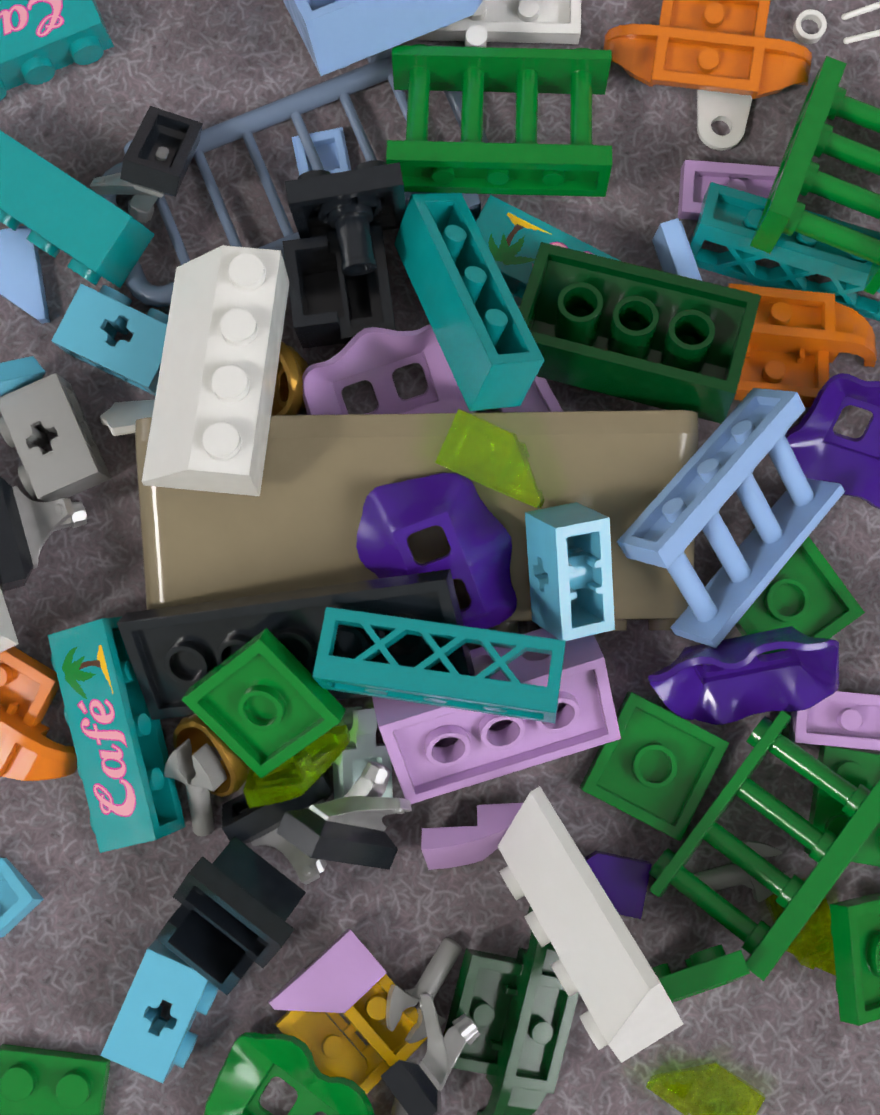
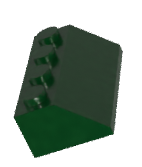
(638, 331)

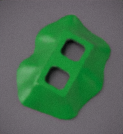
(259, 1058)

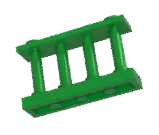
(501, 167)
(800, 175)
(797, 897)

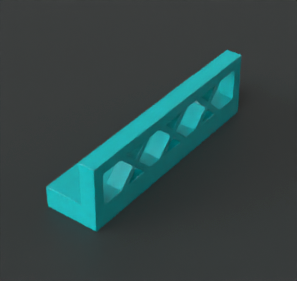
(731, 220)
(437, 687)

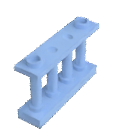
(694, 501)

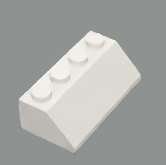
(218, 372)
(593, 944)

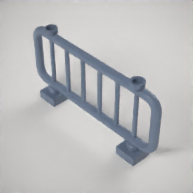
(246, 125)

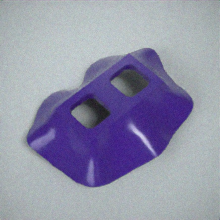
(834, 456)
(477, 540)
(746, 680)

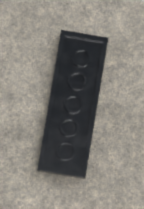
(185, 642)

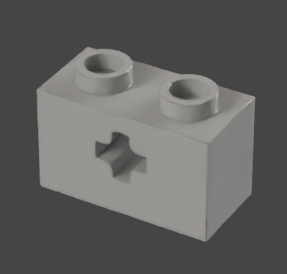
(75, 458)

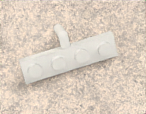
(515, 23)

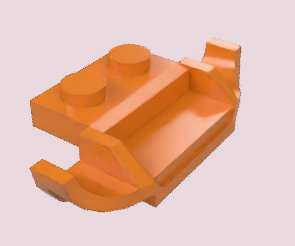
(710, 49)
(798, 338)
(25, 696)

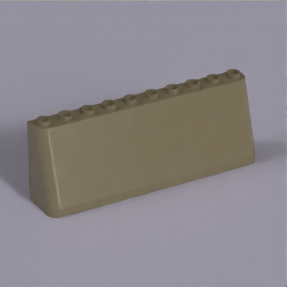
(326, 465)

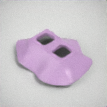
(374, 357)

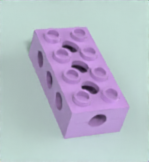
(455, 748)

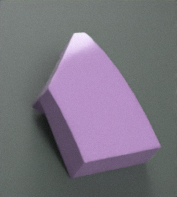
(332, 980)

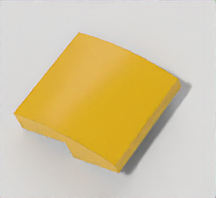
(336, 1054)

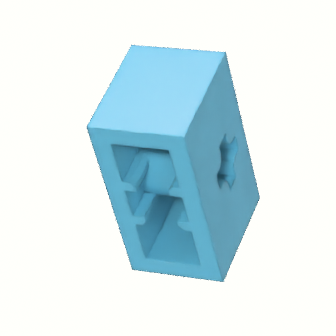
(90, 332)
(570, 570)
(142, 1037)

